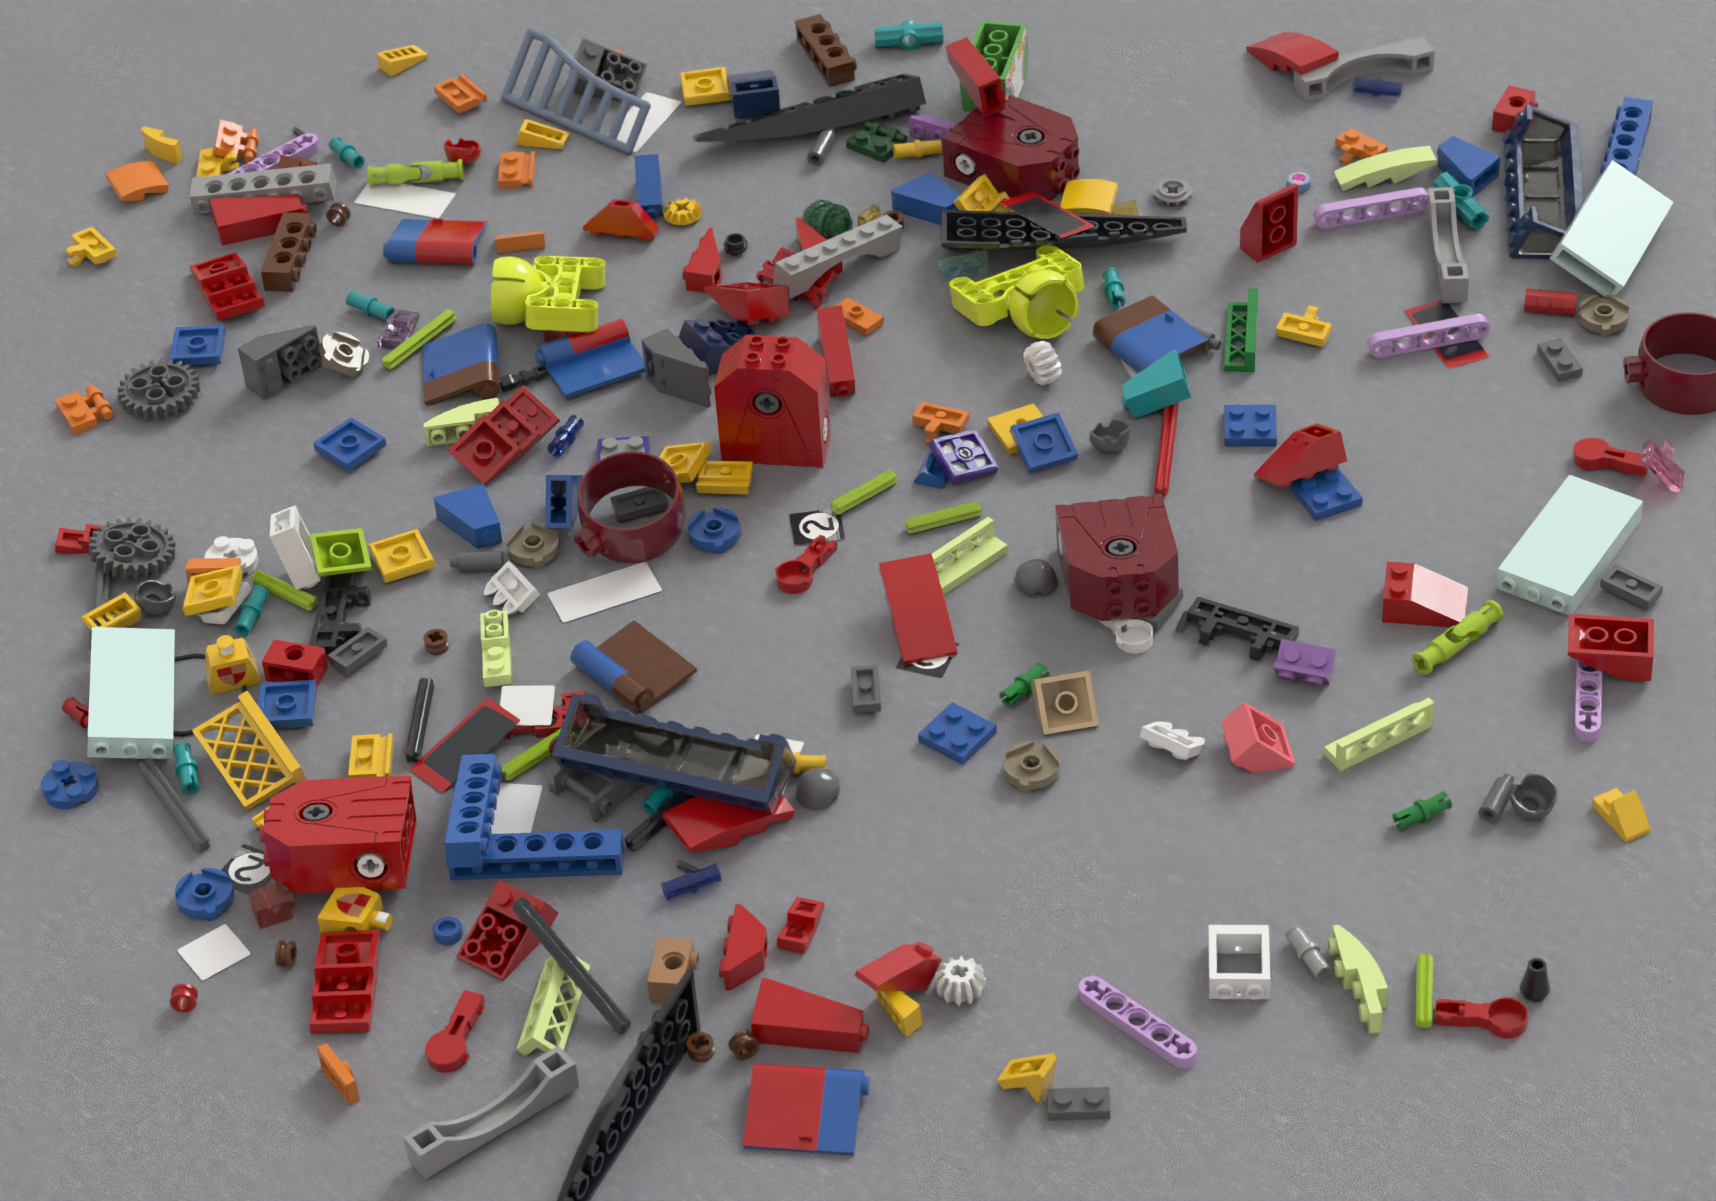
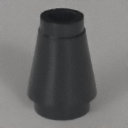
(1535, 981)

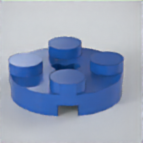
(702, 531)
(64, 773)
(208, 905)

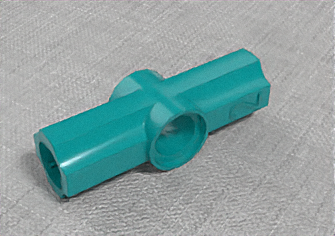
(919, 34)
(1466, 205)

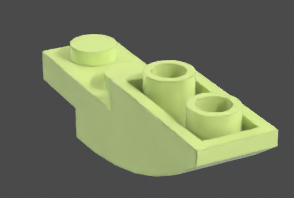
(454, 423)
(496, 648)
(1360, 974)

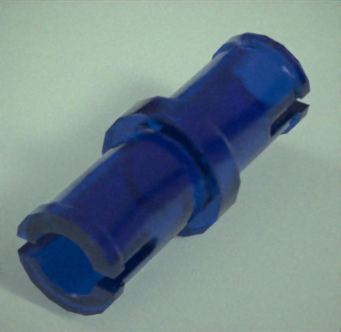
(1377, 87)
(565, 435)
(691, 881)

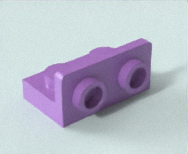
(929, 127)
(1305, 661)

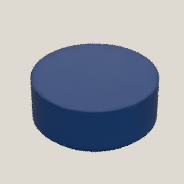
(447, 931)

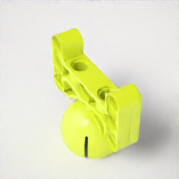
(547, 292)
(1027, 292)

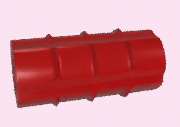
(1550, 302)

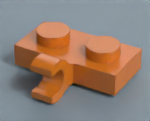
(1358, 145)
(939, 418)

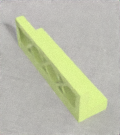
(972, 559)
(1381, 735)
(541, 1010)

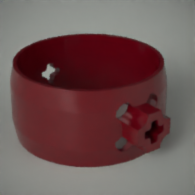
(1671, 388)
(637, 543)

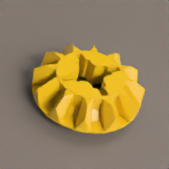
(682, 211)

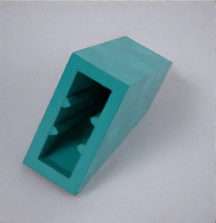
(1156, 386)

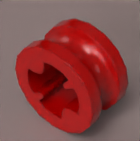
(183, 997)

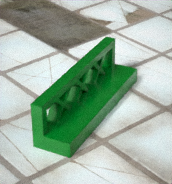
(1247, 336)

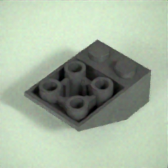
(609, 66)
(279, 359)
(675, 368)

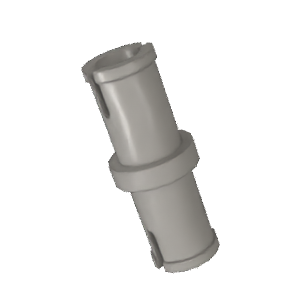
(1308, 952)

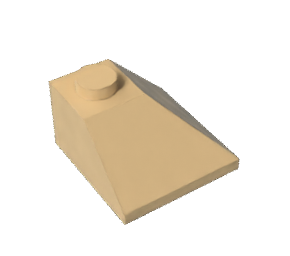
(1064, 702)

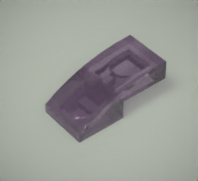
(399, 328)

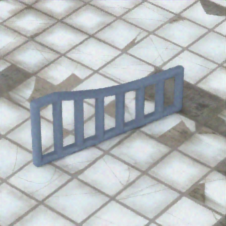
(593, 82)

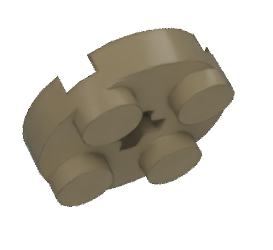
(1604, 314)
(349, 363)
(521, 549)
(1031, 777)

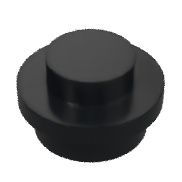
(735, 244)

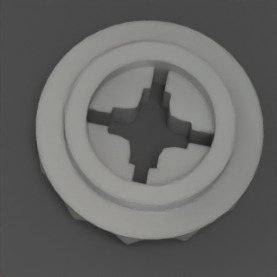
(1179, 190)

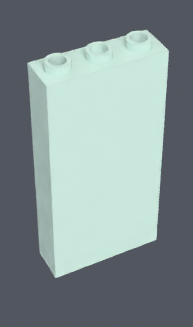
(1611, 230)
(1569, 545)
(131, 693)

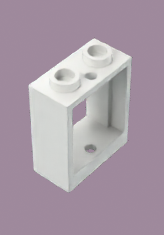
(294, 547)
(1239, 940)

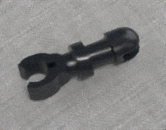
(512, 381)

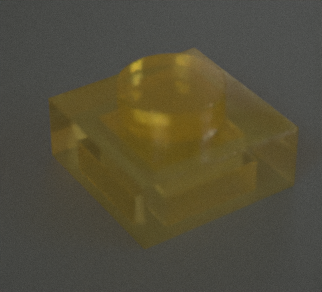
(1125, 208)
(869, 214)

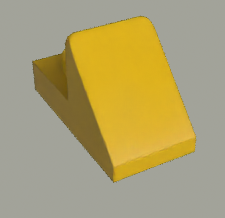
(1622, 813)
(1032, 1072)

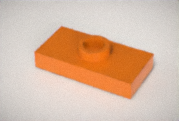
(860, 317)
(338, 1073)

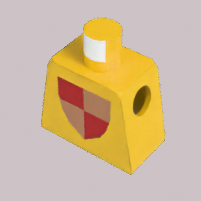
(230, 665)
(354, 911)

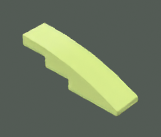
(1394, 165)

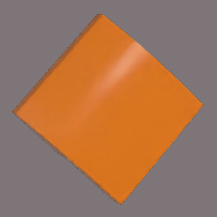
(136, 179)

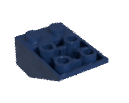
(754, 93)
(712, 338)

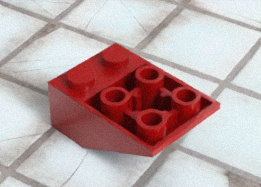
(1303, 455)
(499, 936)

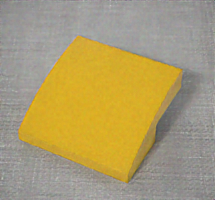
(1089, 196)
(982, 197)

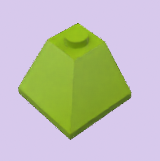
(340, 552)

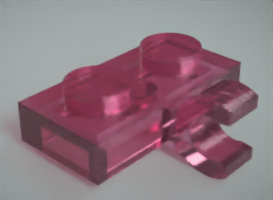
(1660, 462)

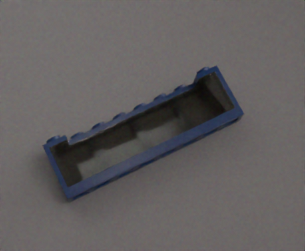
(1541, 181)
(674, 756)

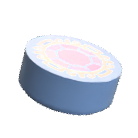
(1301, 178)

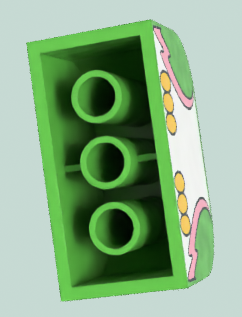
(1006, 50)

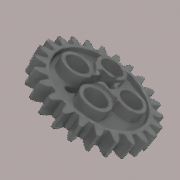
(158, 389)
(132, 548)

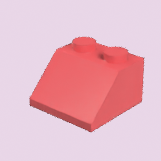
(1256, 740)

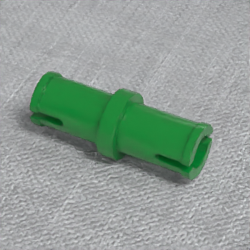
(1022, 684)
(1422, 810)

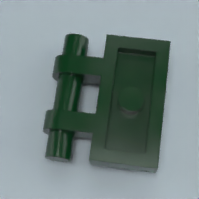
(872, 144)

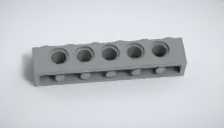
(311, 183)

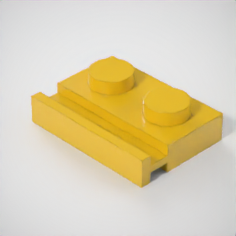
(725, 477)
(371, 756)

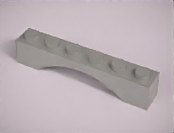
(1402, 57)
(1450, 266)
(802, 269)
(444, 1142)

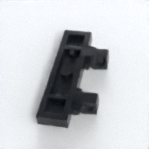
(330, 622)
(1260, 630)

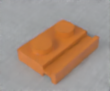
(460, 93)
(516, 169)

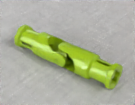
(399, 173)
(1459, 636)

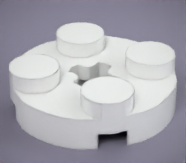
(235, 548)

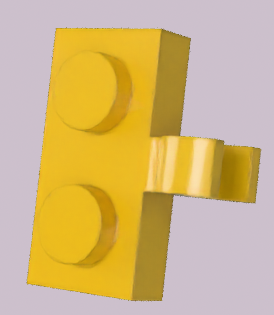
(212, 164)
(89, 244)
(1304, 329)

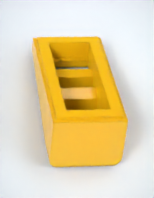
(400, 59)
(541, 136)
(124, 603)
(902, 1010)

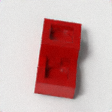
(74, 541)
(801, 924)

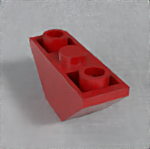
(623, 220)
(744, 949)

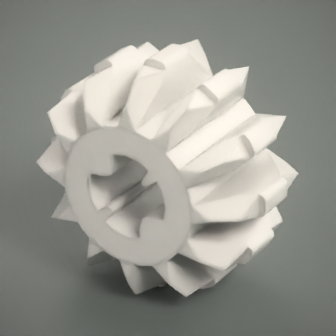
(1042, 363)
(960, 981)

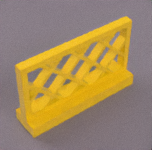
(271, 744)

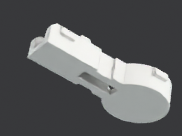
(1137, 637)

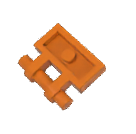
(229, 138)
(76, 409)

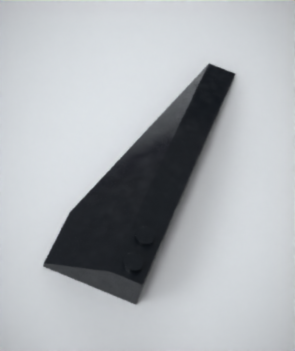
(848, 107)
(1014, 231)
(634, 1090)

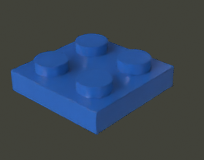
(198, 345)
(1250, 425)
(1044, 442)
(349, 444)
(1326, 494)
(288, 703)
(957, 733)

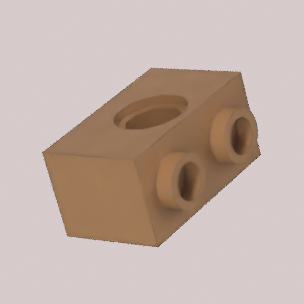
(668, 966)

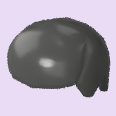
(1110, 438)
(1036, 577)
(155, 597)
(817, 788)
(1534, 796)

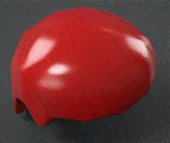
(464, 149)

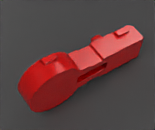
(1590, 455)
(789, 574)
(1502, 1017)
(448, 1048)

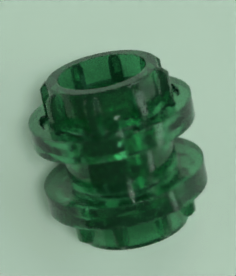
(828, 218)

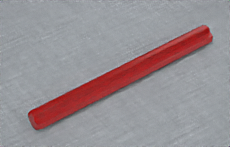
(1166, 449)

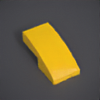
(160, 146)

